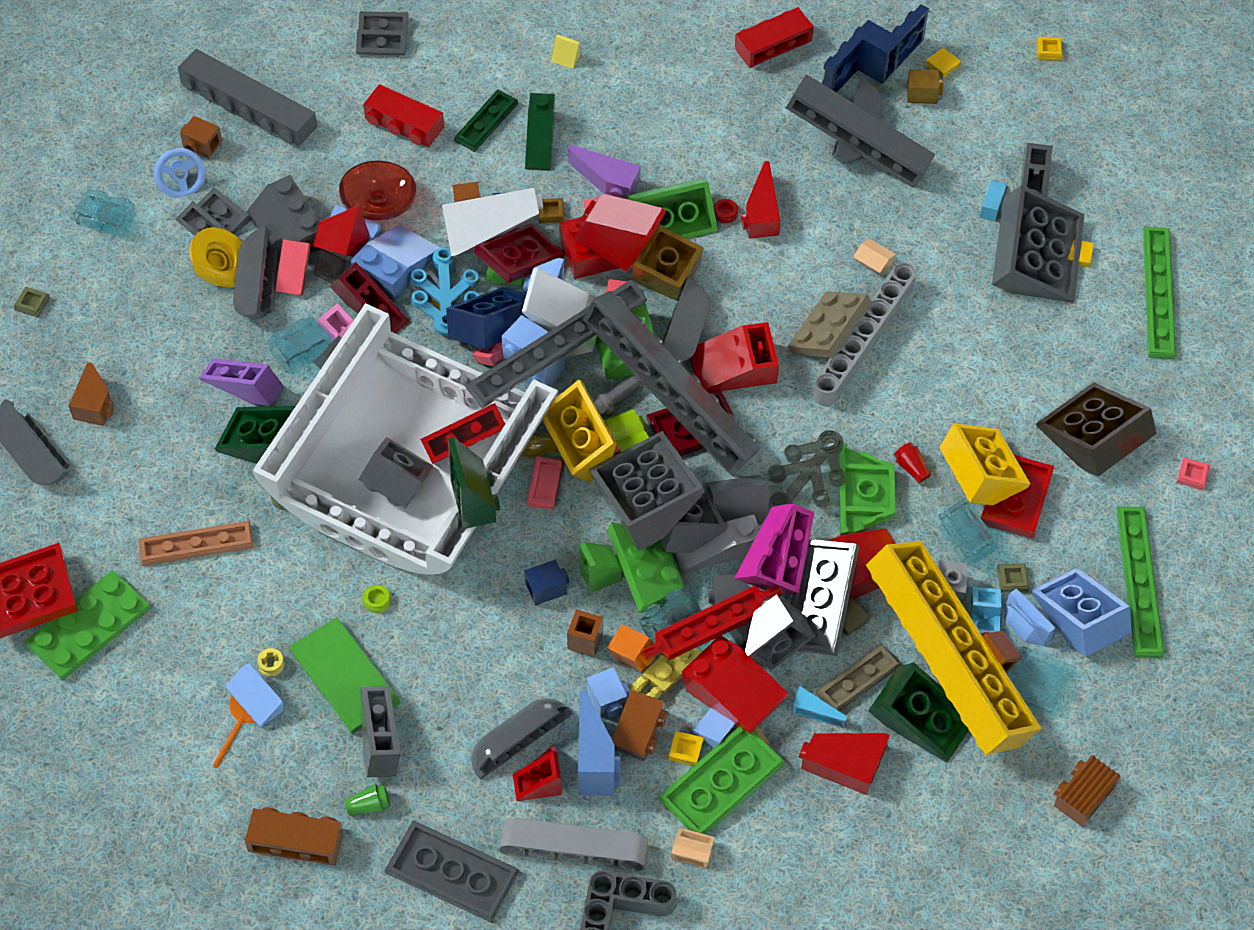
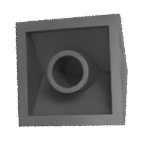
(740, 498)

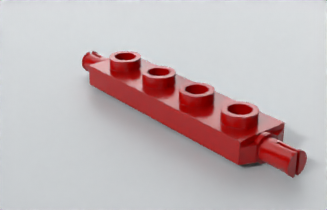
(708, 623)

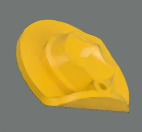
(215, 256)

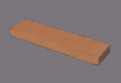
(195, 543)

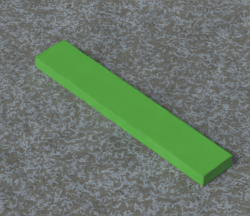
(1159, 293)
(1140, 582)

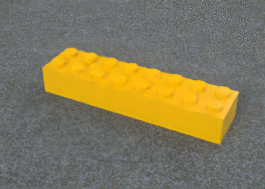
(953, 647)

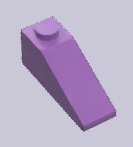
(605, 172)
(245, 380)

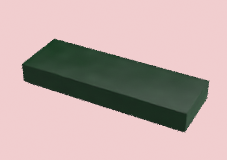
(486, 120)

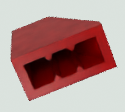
(845, 757)

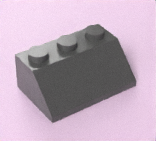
(285, 214)

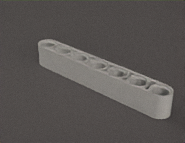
(873, 323)

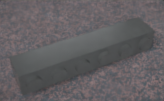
(247, 97)
(860, 131)

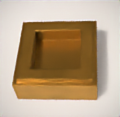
(552, 212)

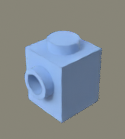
(608, 693)

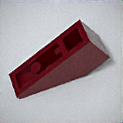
(358, 288)

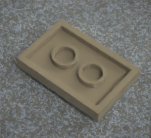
(829, 324)

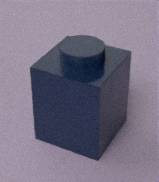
(546, 582)

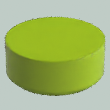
(376, 598)

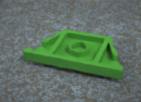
(868, 492)
(649, 572)

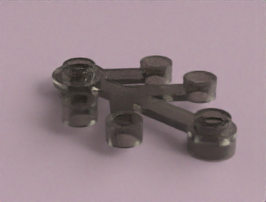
(809, 469)

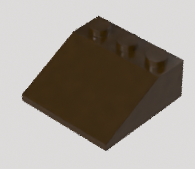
(1098, 427)

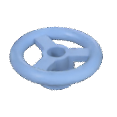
(193, 160)

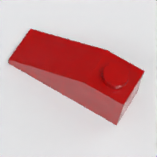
(762, 210)

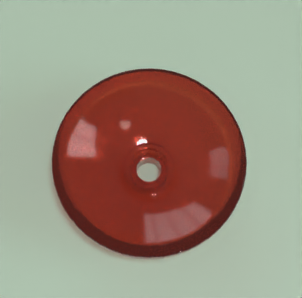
(379, 188)

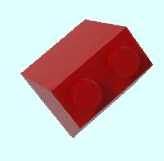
(618, 228)

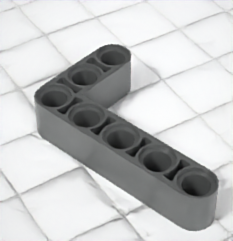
(616, 899)

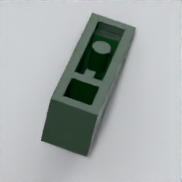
(540, 131)

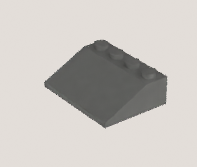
(1036, 246)
(647, 489)

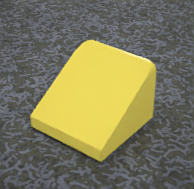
(565, 51)

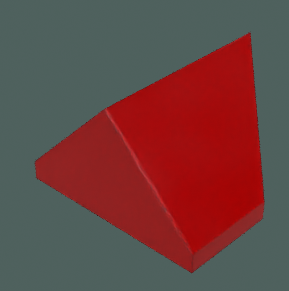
(343, 232)
(539, 778)

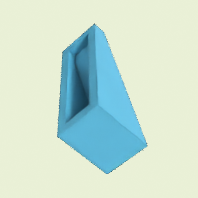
(993, 200)
(813, 707)

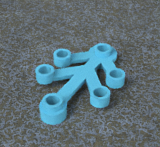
(443, 294)

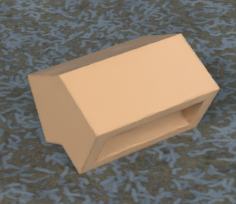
(874, 256)
(692, 848)

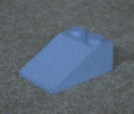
(393, 258)
(1084, 611)
(596, 760)

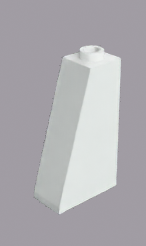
(488, 217)

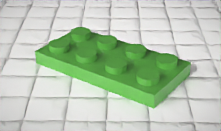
(101, 616)

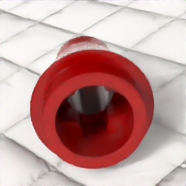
(912, 462)

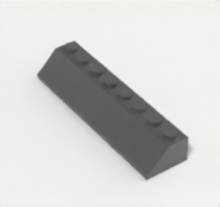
(670, 382)

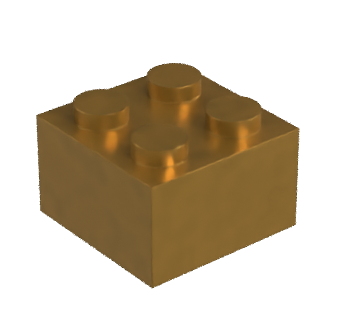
(667, 263)

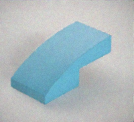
(986, 608)

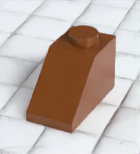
(91, 398)

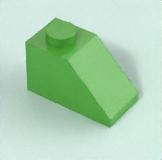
(599, 566)

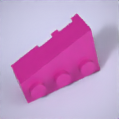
(779, 550)

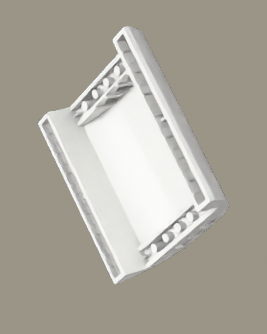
(395, 390)

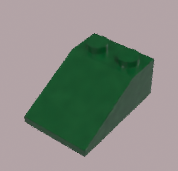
(252, 431)
(471, 486)
(920, 712)

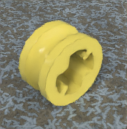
(263, 658)

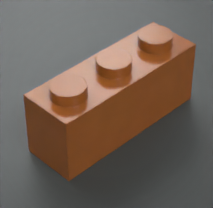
(294, 836)

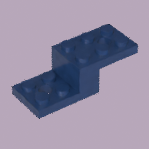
(875, 50)

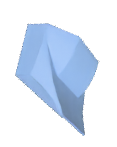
(1027, 620)

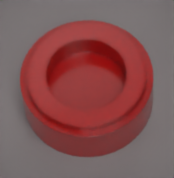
(725, 210)

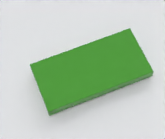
(338, 670)
(721, 781)

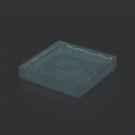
(1042, 680)

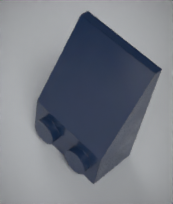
(485, 317)

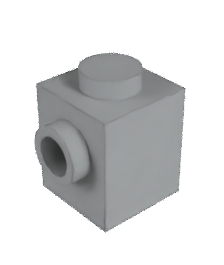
(956, 576)

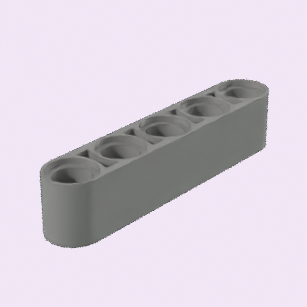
(573, 842)

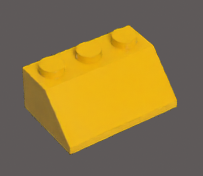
(579, 431)
(983, 464)

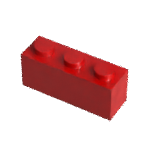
(773, 37)
(403, 115)
(466, 430)

